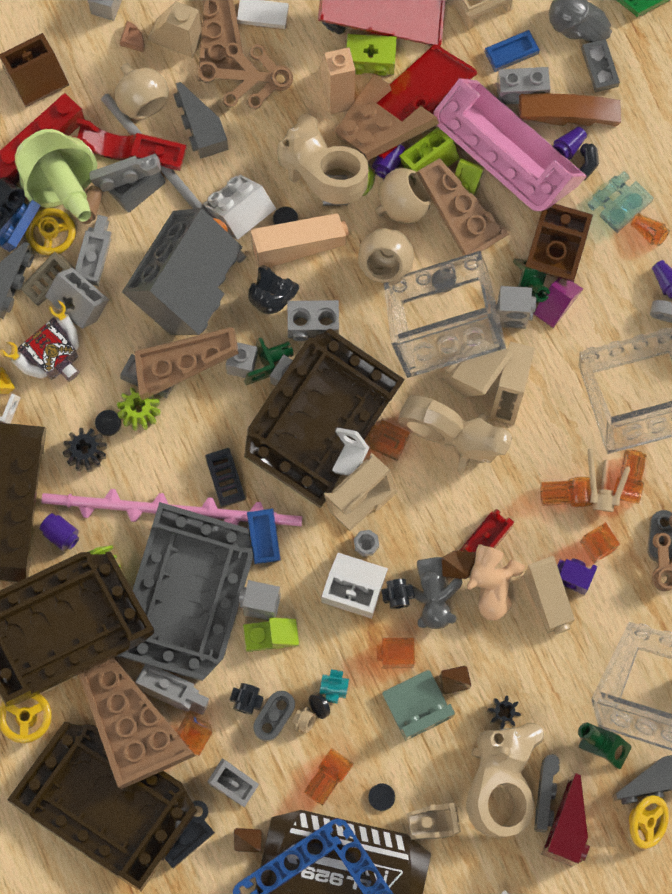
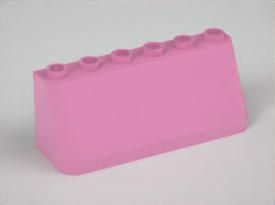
(506, 145)

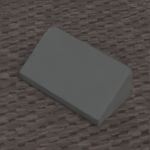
(134, 193)

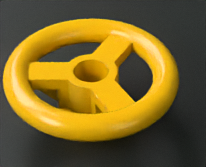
(50, 222)
(24, 736)
(646, 820)

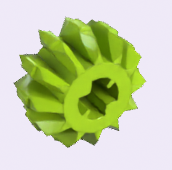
(129, 413)

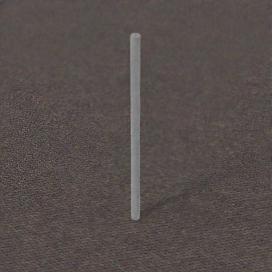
(169, 173)

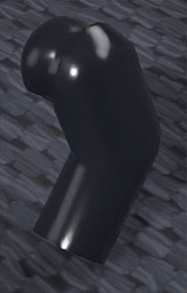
(591, 158)

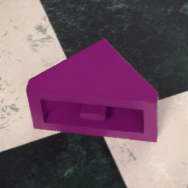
(561, 297)

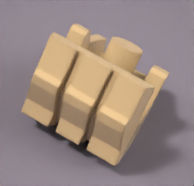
(434, 822)

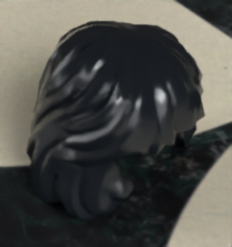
(271, 291)

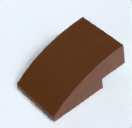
(559, 241)

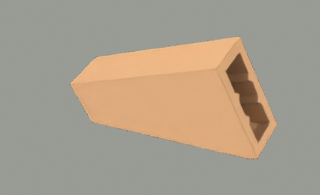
(338, 79)
(297, 239)

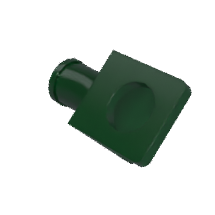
(532, 279)
(268, 357)
(603, 743)

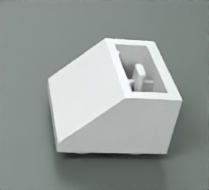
(240, 205)
(354, 585)

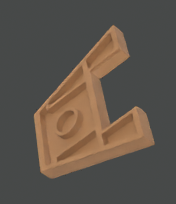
(374, 129)

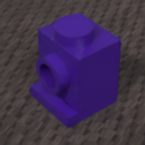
(576, 574)

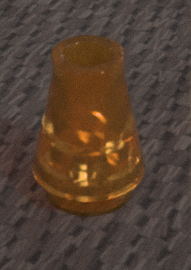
(652, 230)

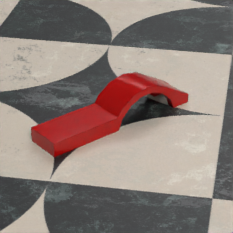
(122, 147)

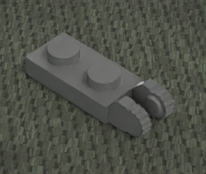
(546, 791)

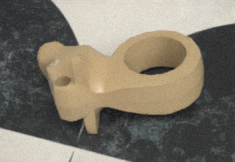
(307, 156)
(442, 425)
(502, 760)

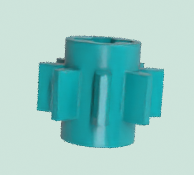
(334, 686)

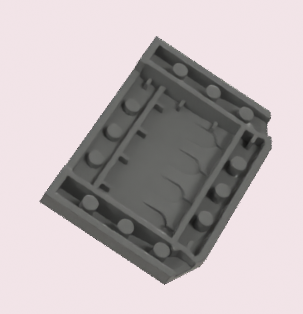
(190, 590)

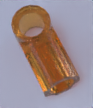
(634, 486)
(573, 492)
(331, 772)

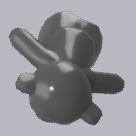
(435, 593)

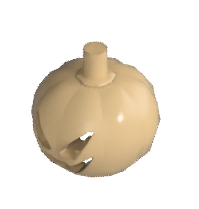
(141, 92)
(403, 196)
(385, 255)

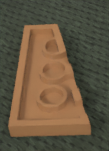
(462, 214)
(179, 360)

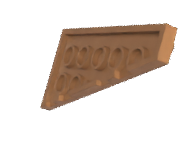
(130, 726)

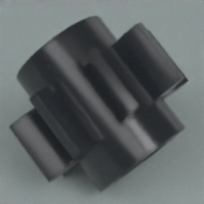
(398, 593)
(246, 698)
(504, 705)

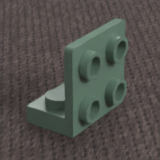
(417, 705)

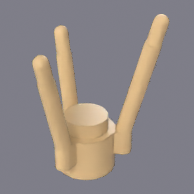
(603, 499)

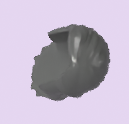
(579, 20)

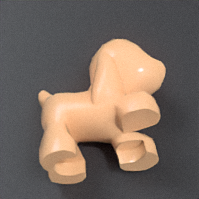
(493, 582)

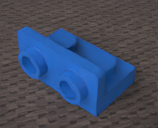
(17, 225)

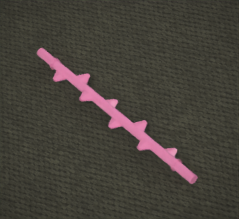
(135, 508)

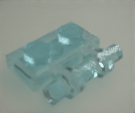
(623, 208)

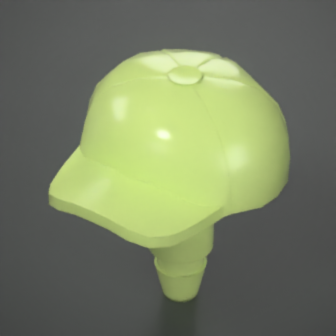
(56, 171)

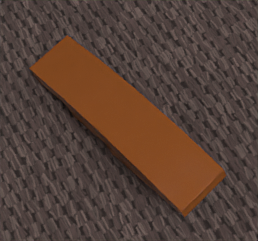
(569, 108)

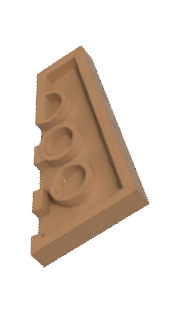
(218, 31)

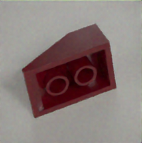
(569, 829)

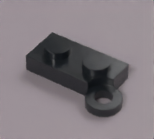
(192, 837)

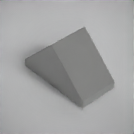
(232, 783)

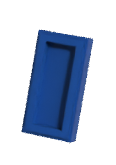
(511, 51)
(263, 536)

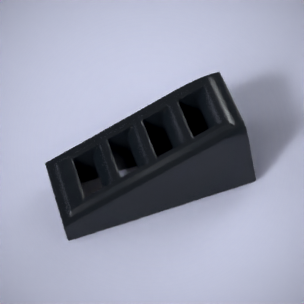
(219, 456)

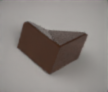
(458, 564)
(455, 679)
(247, 840)

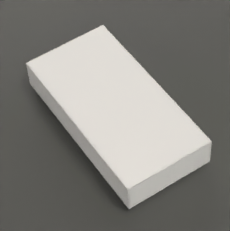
(263, 13)

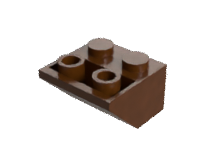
(33, 70)

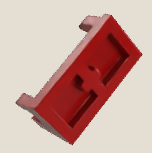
(490, 532)

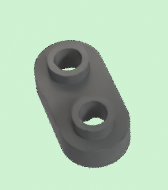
(654, 528)
(272, 715)

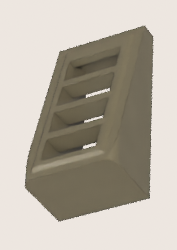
(42, 272)

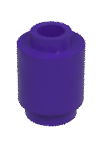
(390, 163)
(59, 532)

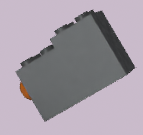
(183, 272)

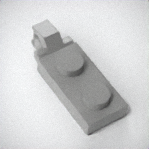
(125, 172)
(94, 251)
(171, 689)

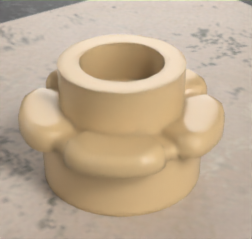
(304, 720)

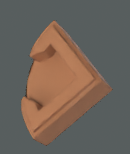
(132, 38)

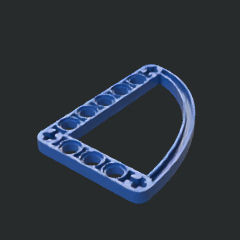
(307, 859)

